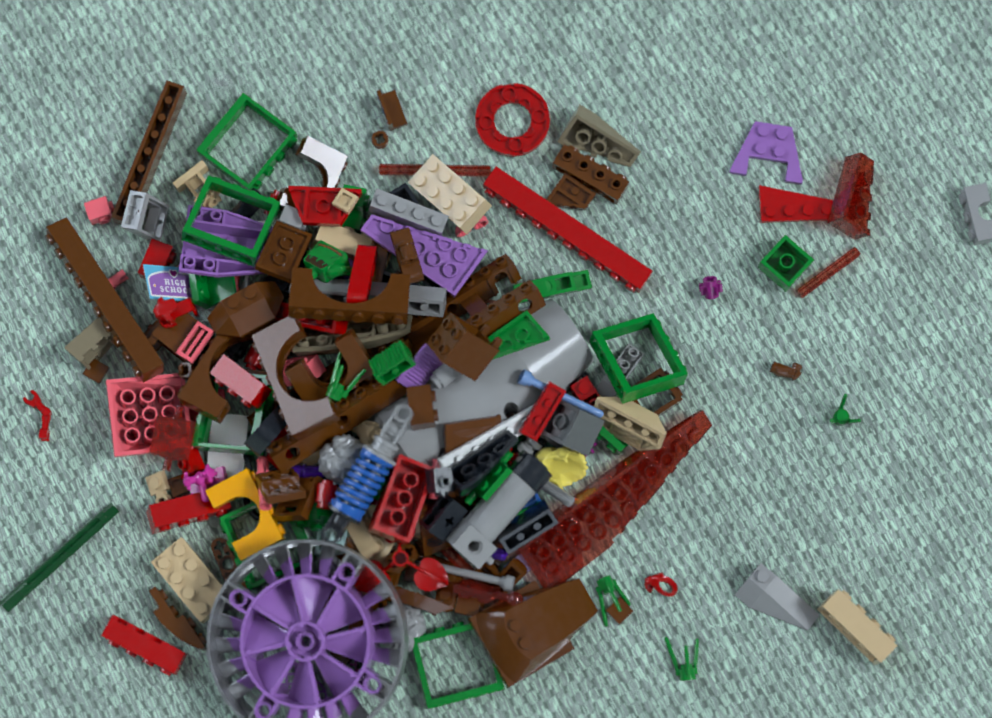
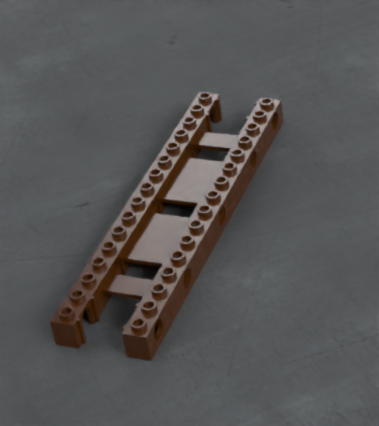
(372, 396)

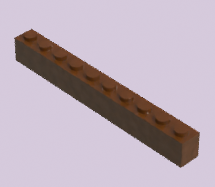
(104, 299)

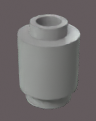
(443, 376)

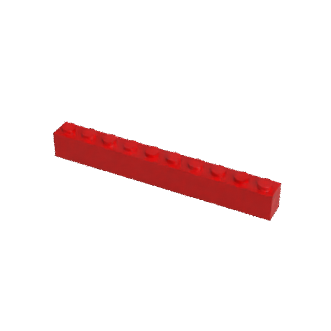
(567, 229)

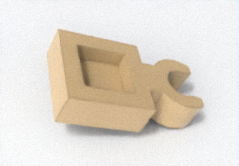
(158, 485)

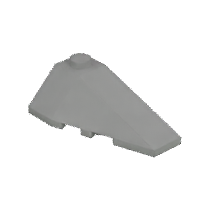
(771, 596)

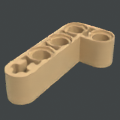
(366, 542)

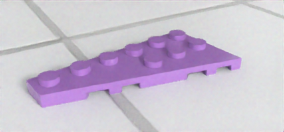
(441, 258)

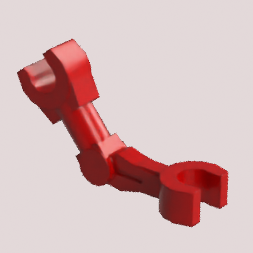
(44, 432)

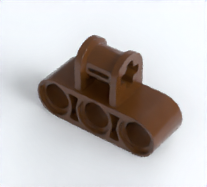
(407, 254)

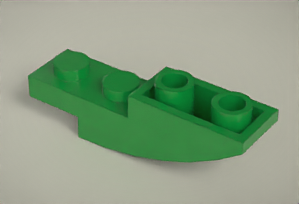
(561, 284)

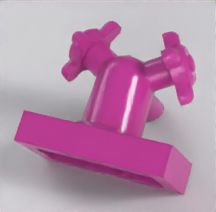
(204, 480)

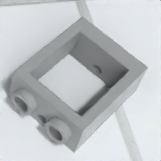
(135, 214)

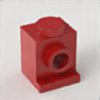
(193, 465)

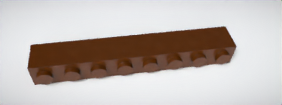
(152, 145)

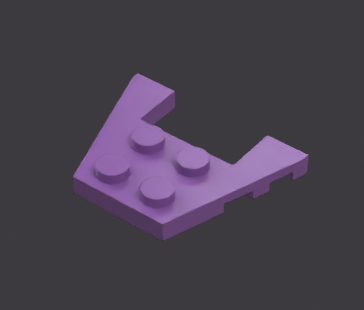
(772, 144)

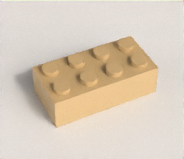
(449, 194)
(189, 578)
(857, 627)

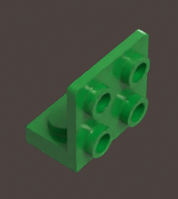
(210, 290)

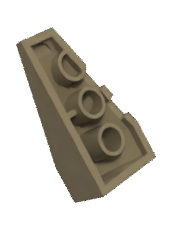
(592, 134)

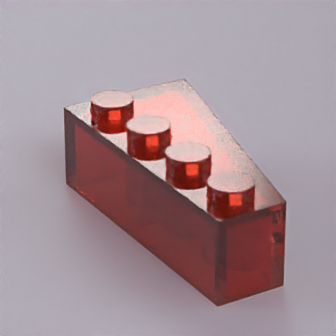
(852, 197)

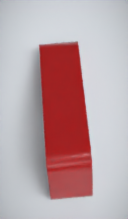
(362, 274)

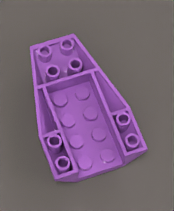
(226, 226)

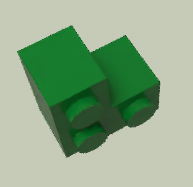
(356, 217)

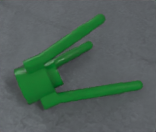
(335, 389)
(841, 416)
(607, 586)
(686, 672)

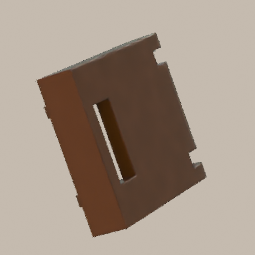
(303, 505)

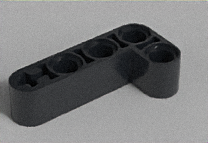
(268, 430)

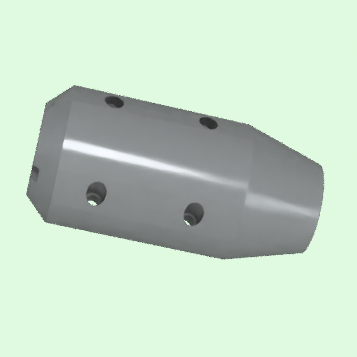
(496, 389)

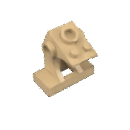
(193, 180)

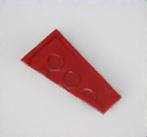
(789, 206)

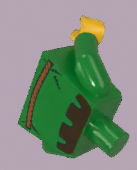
(327, 262)

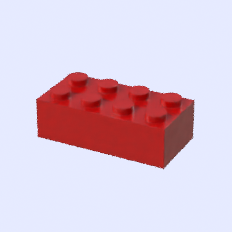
(400, 500)

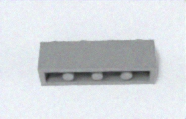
(407, 212)

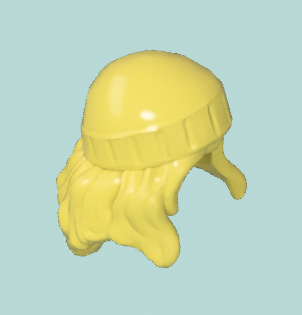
(563, 464)

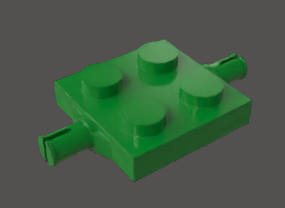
(491, 481)

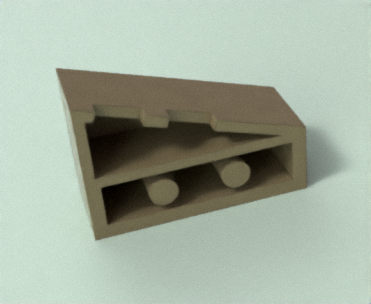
(90, 343)

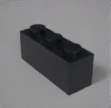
(527, 526)

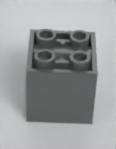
(573, 428)

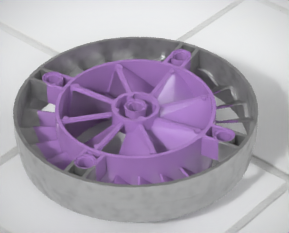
(279, 605)

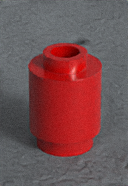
(252, 360)
(325, 493)

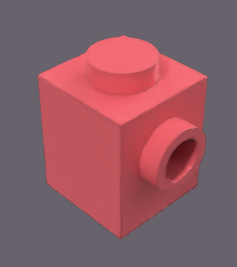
(99, 210)

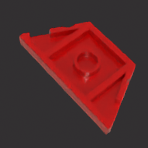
(316, 207)

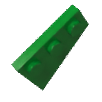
(519, 335)

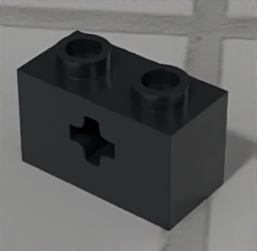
(443, 517)

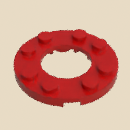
(516, 94)

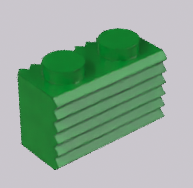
(391, 362)

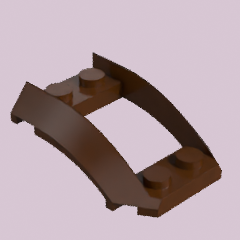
(445, 597)

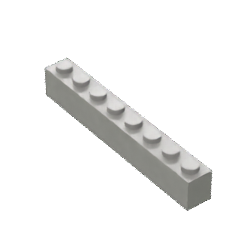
(422, 299)

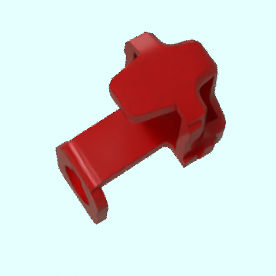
(168, 310)

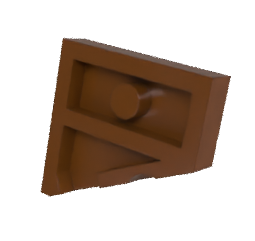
(571, 194)

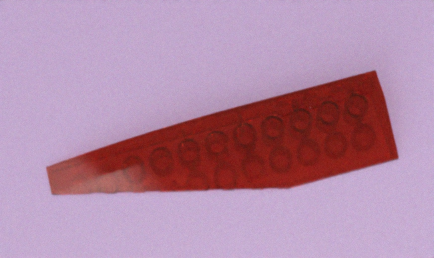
(607, 506)

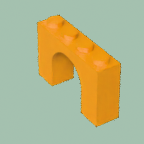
(268, 530)

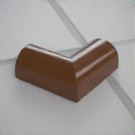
(513, 568)

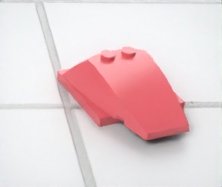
(136, 407)

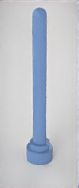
(526, 378)

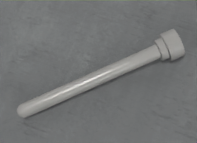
(505, 582)

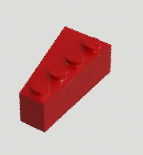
(182, 512)

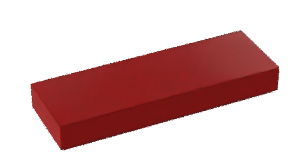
(542, 411)

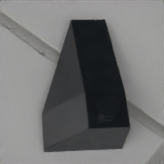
(475, 467)

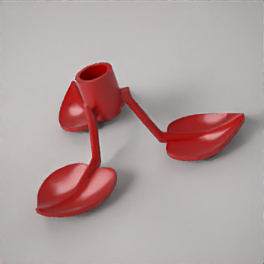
(429, 576)

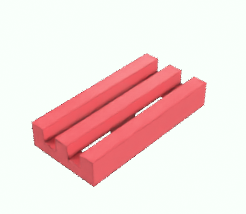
(201, 346)

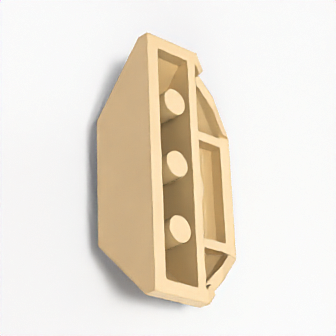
(631, 423)

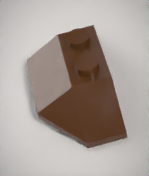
(247, 309)

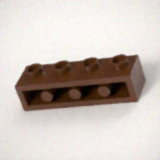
(591, 174)

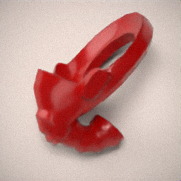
(654, 580)

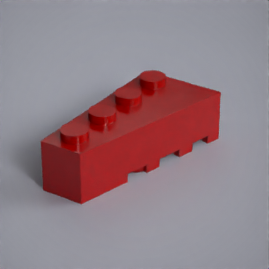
(144, 644)

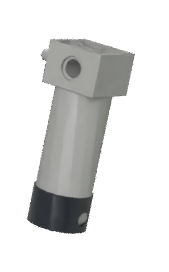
(488, 519)

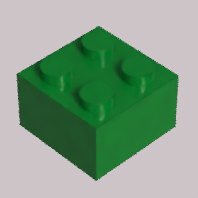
(785, 263)

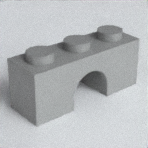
(973, 198)

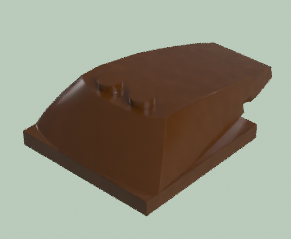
(534, 631)

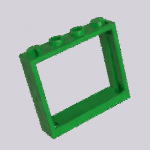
(225, 124)
(220, 245)
(614, 372)
(204, 425)
(226, 527)
(449, 699)

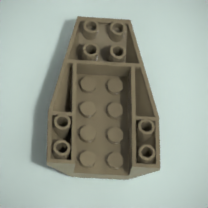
(369, 333)

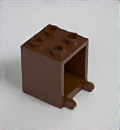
(174, 337)
(464, 346)

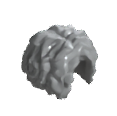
(338, 457)
(416, 627)

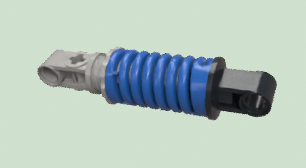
(374, 460)

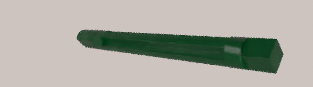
(58, 557)

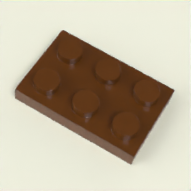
(283, 251)

